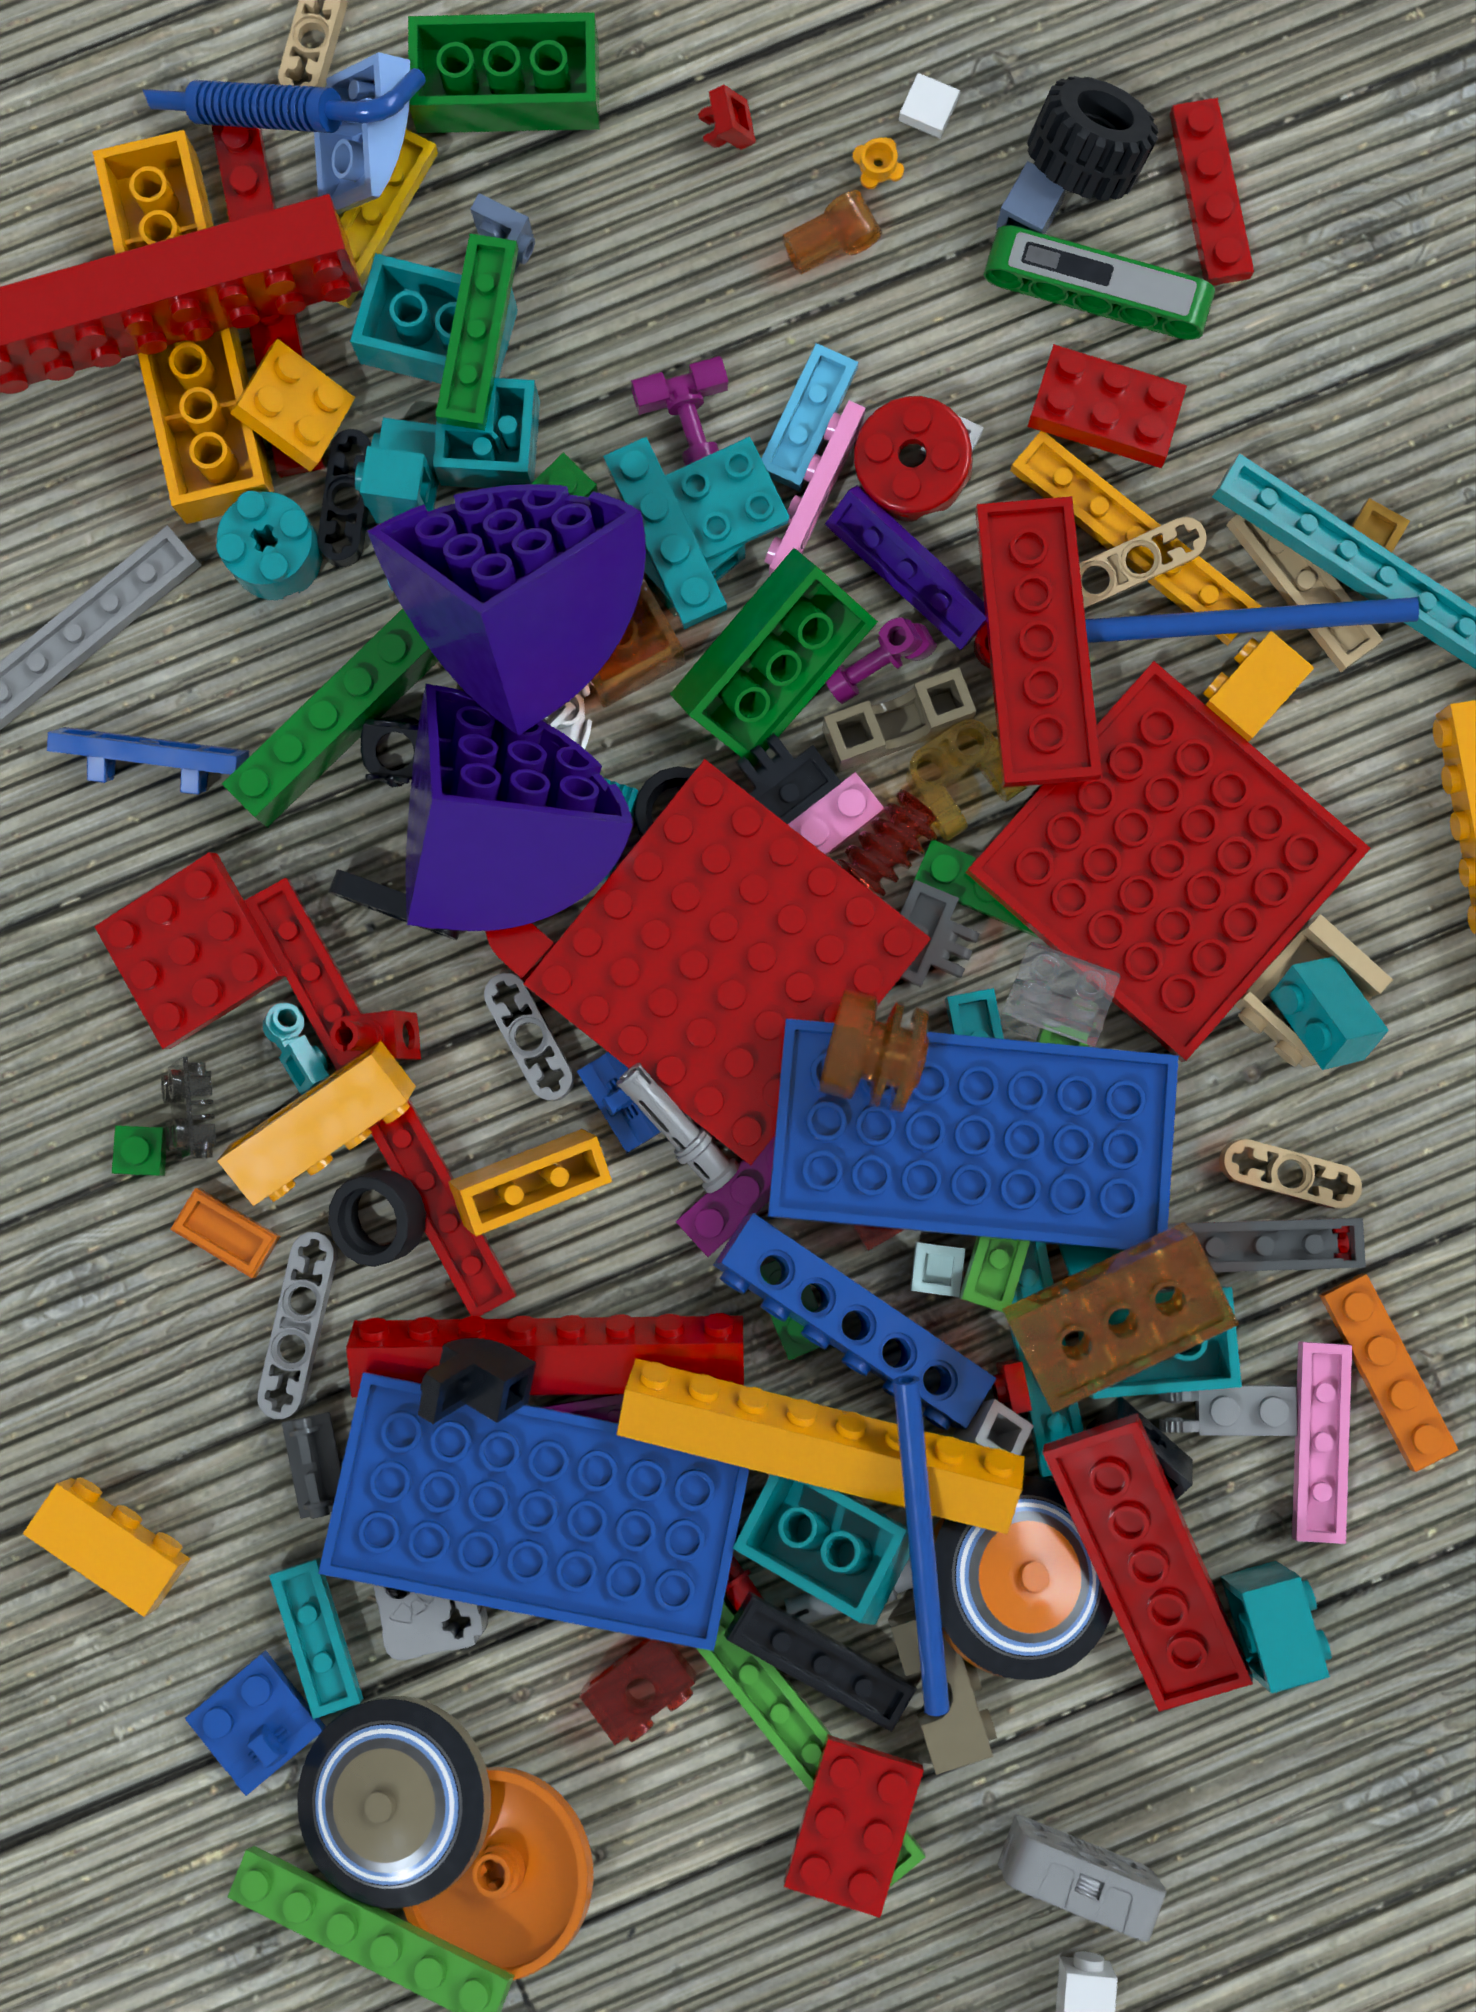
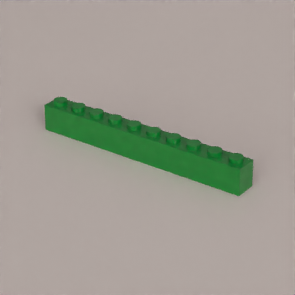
(357, 691)

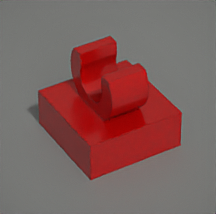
(731, 119)

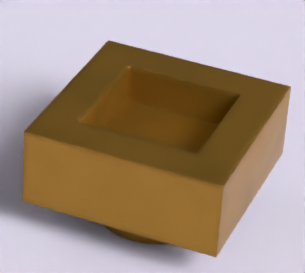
(1380, 524)

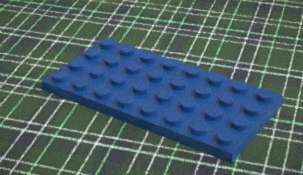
(988, 1144)
(534, 1516)

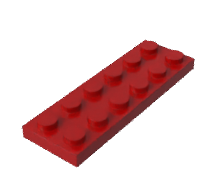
(1037, 642)
(1147, 1563)

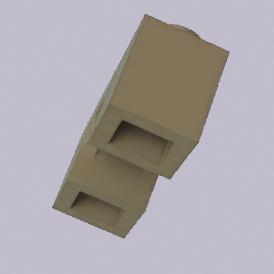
(874, 731)
(963, 1732)

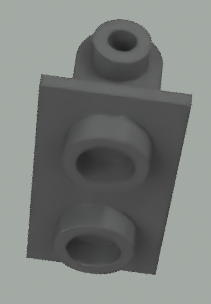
(313, 1463)

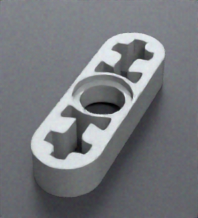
(523, 1000)

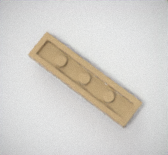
(1303, 584)

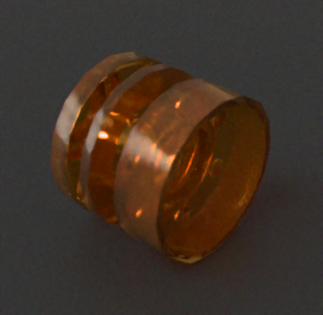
(874, 1051)

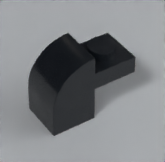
(479, 1375)

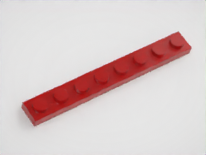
(248, 193)

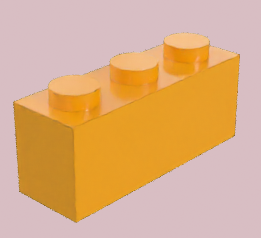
(530, 1181)
(107, 1544)

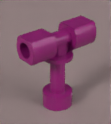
(682, 398)
(896, 639)

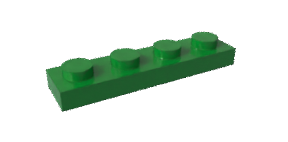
(477, 332)

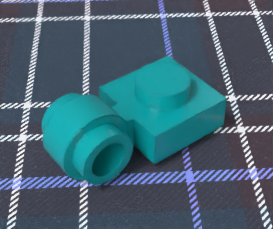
(301, 1060)

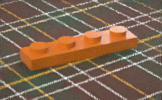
(1389, 1372)

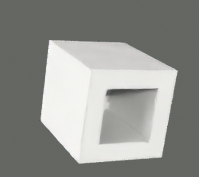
(1086, 1984)

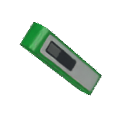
(1099, 282)

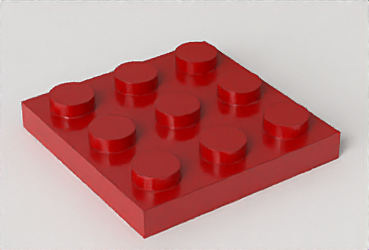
(190, 951)

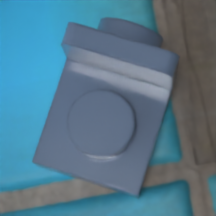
(503, 222)

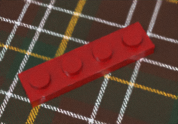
(1211, 192)

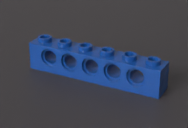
(962, 1381)

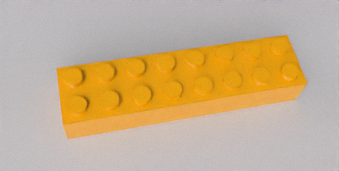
(207, 454)

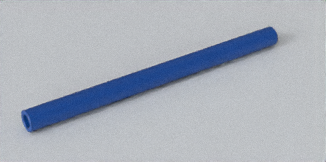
(1253, 620)
(921, 1544)

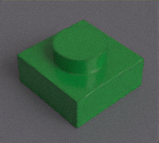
(139, 1150)

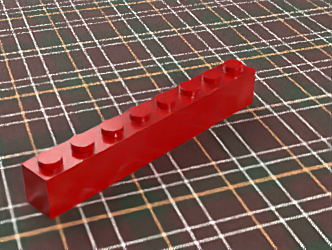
(569, 1351)

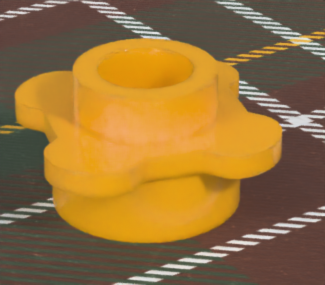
(878, 149)

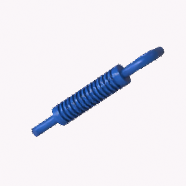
(281, 105)

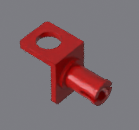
(360, 1032)

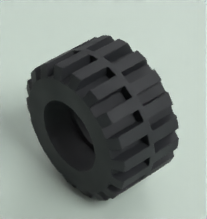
(1092, 138)

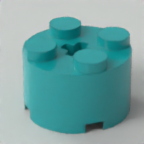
(266, 570)

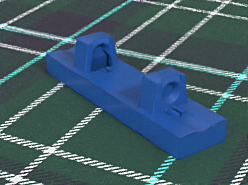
(105, 748)

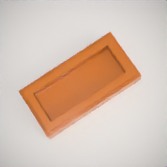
(225, 1232)

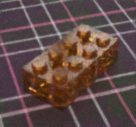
(1146, 1336)

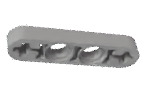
(292, 1323)

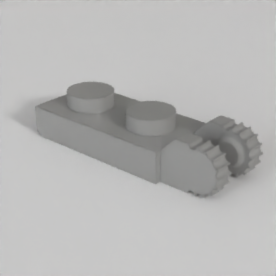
(1237, 1411)

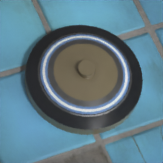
(394, 1801)

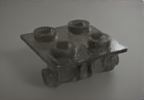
(177, 1087)

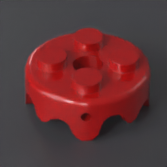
(918, 490)

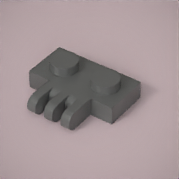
(931, 913)

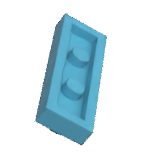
(807, 415)

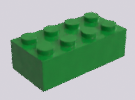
(505, 72)

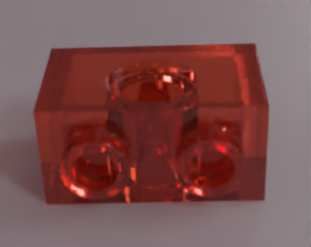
(617, 1709)

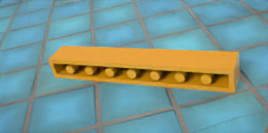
(815, 1444)

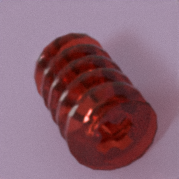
(890, 842)

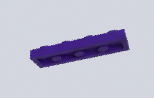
(908, 567)

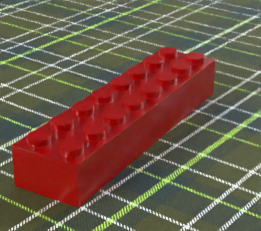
(173, 292)

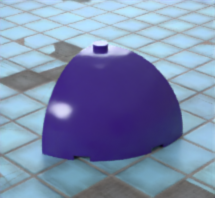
(517, 590)
(503, 820)

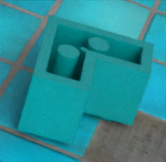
(503, 451)
(398, 469)

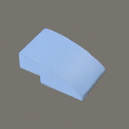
(361, 157)

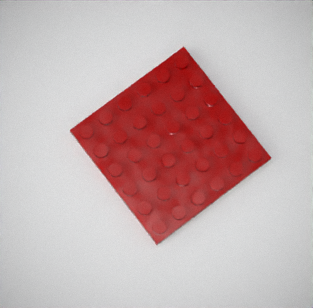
(1172, 864)
(711, 945)

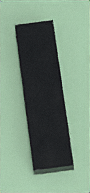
(820, 1661)

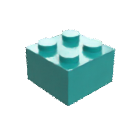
(1276, 1626)

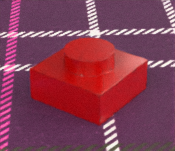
(1011, 1386)

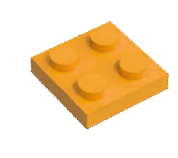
(293, 405)

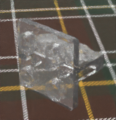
(1059, 996)

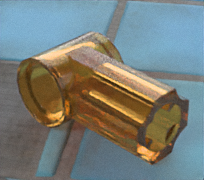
(842, 228)

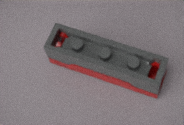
(1282, 1244)

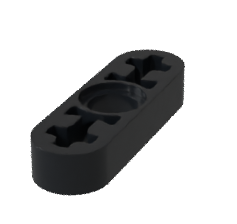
(330, 529)
(377, 898)

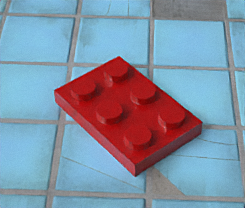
(1107, 406)
(853, 1826)

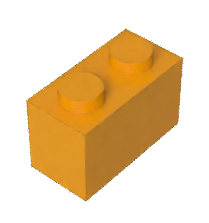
(1258, 686)

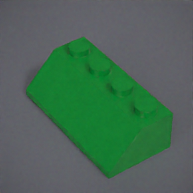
(773, 656)

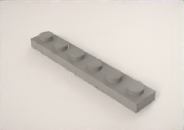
(92, 621)

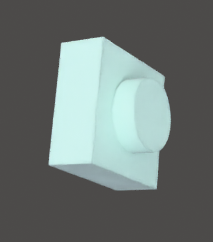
(937, 1269)

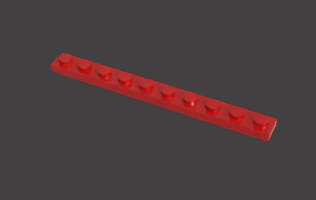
(403, 1141)

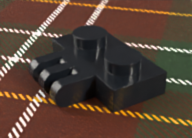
(788, 783)

